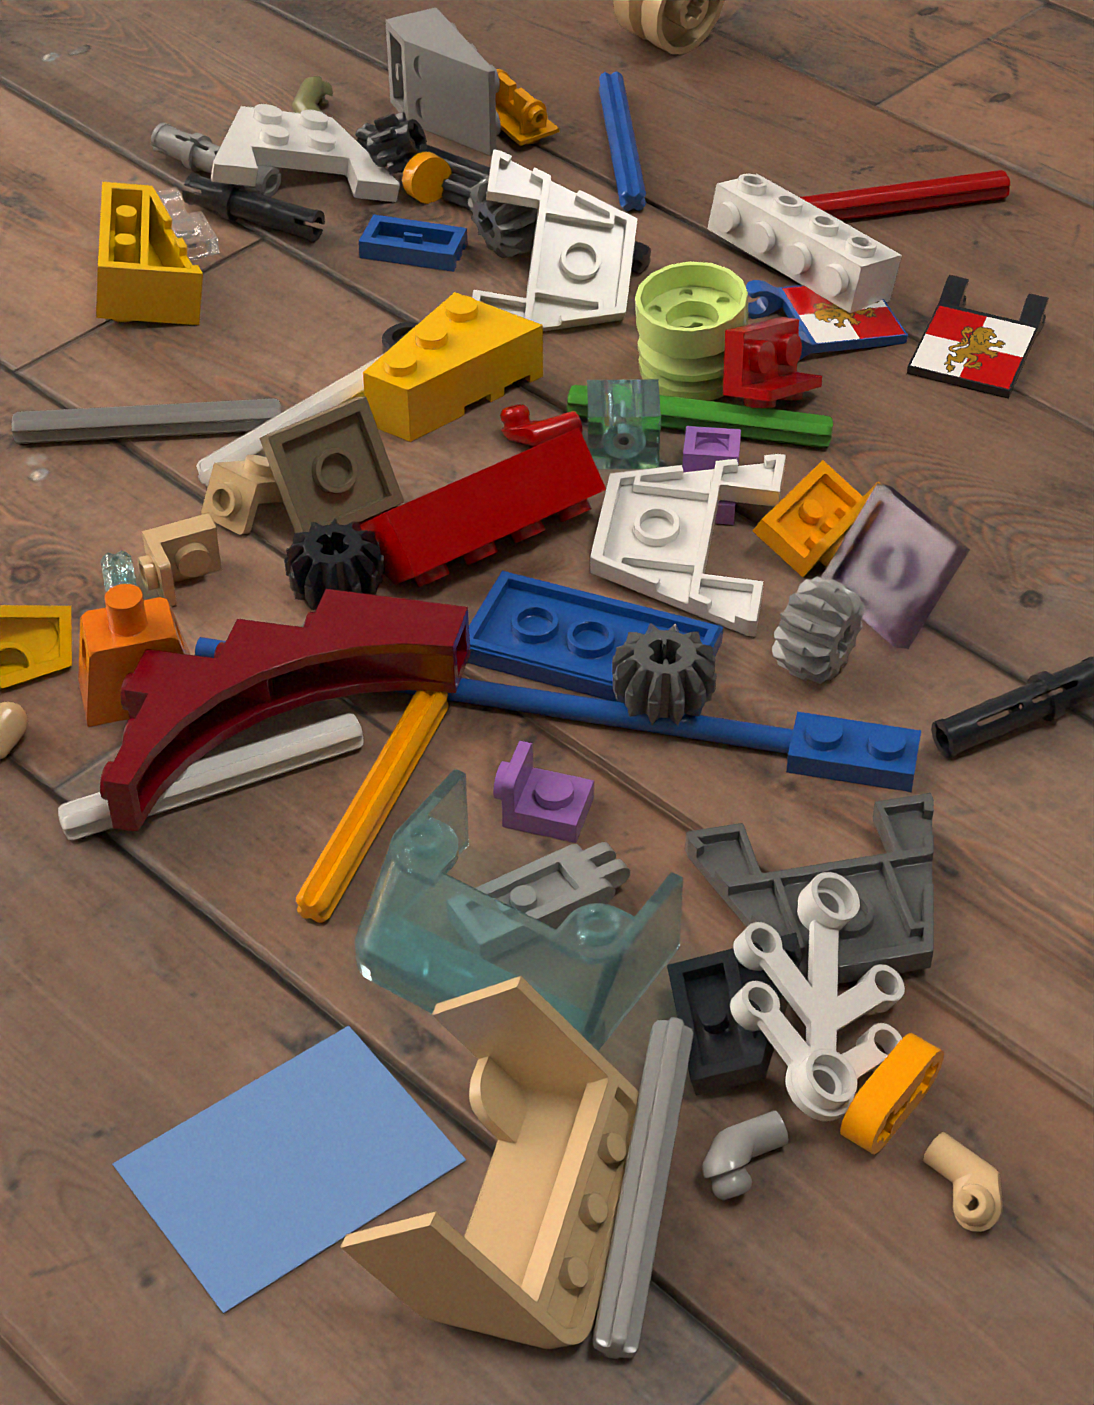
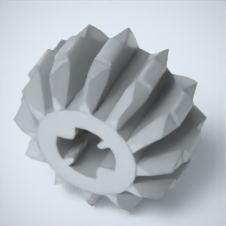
(818, 629)

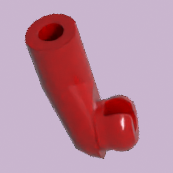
(529, 432)

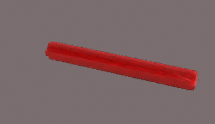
(913, 195)

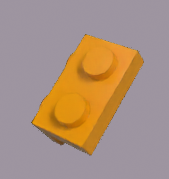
(812, 519)

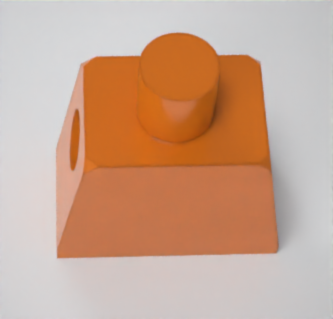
(114, 643)

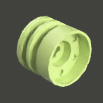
(684, 324)

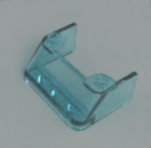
(445, 939)

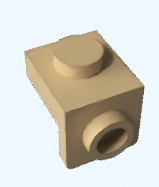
(237, 490)

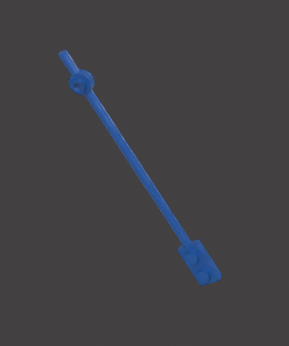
(815, 747)

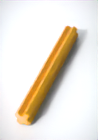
(371, 806)

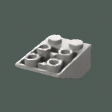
(442, 80)

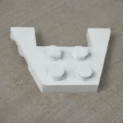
(298, 142)
(577, 253)
(660, 533)

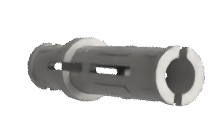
(199, 152)

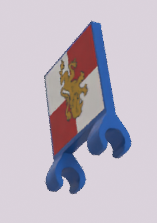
(824, 324)

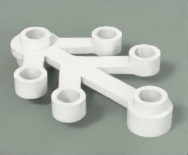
(817, 1075)

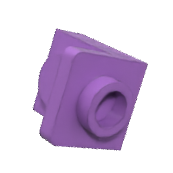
(541, 799)

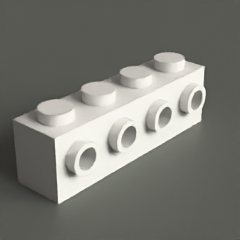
(803, 242)

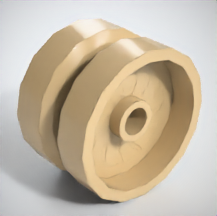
(669, 24)

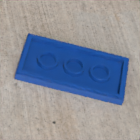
(564, 633)

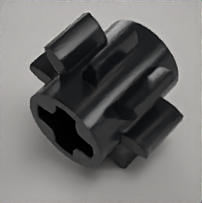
(395, 142)

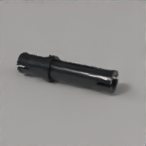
(236, 202)
(963, 732)

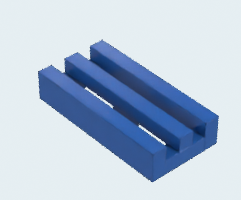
(413, 242)

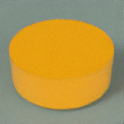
(424, 177)

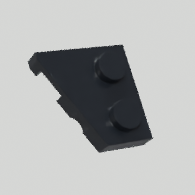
(721, 1049)

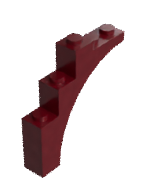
(347, 647)

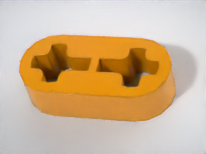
(892, 1093)

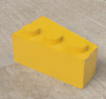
(142, 261)
(450, 362)

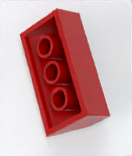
(487, 506)

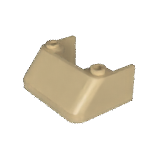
(549, 1194)

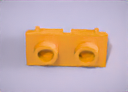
(521, 114)

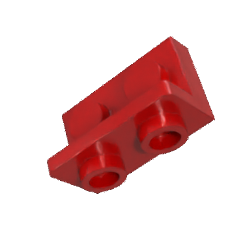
(763, 363)

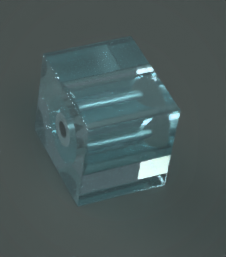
(624, 423)

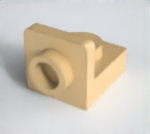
(178, 554)

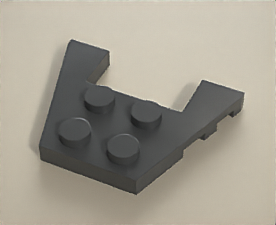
(892, 889)

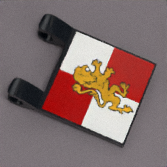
(975, 346)

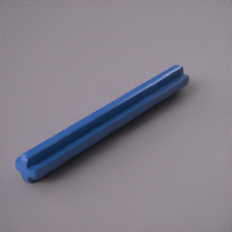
(622, 142)

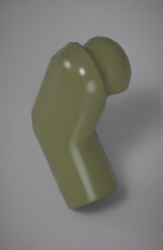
(311, 94)

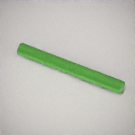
(754, 423)

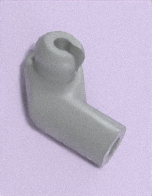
(734, 1149)

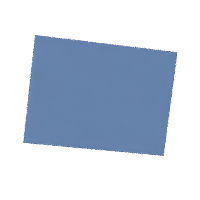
(287, 1166)

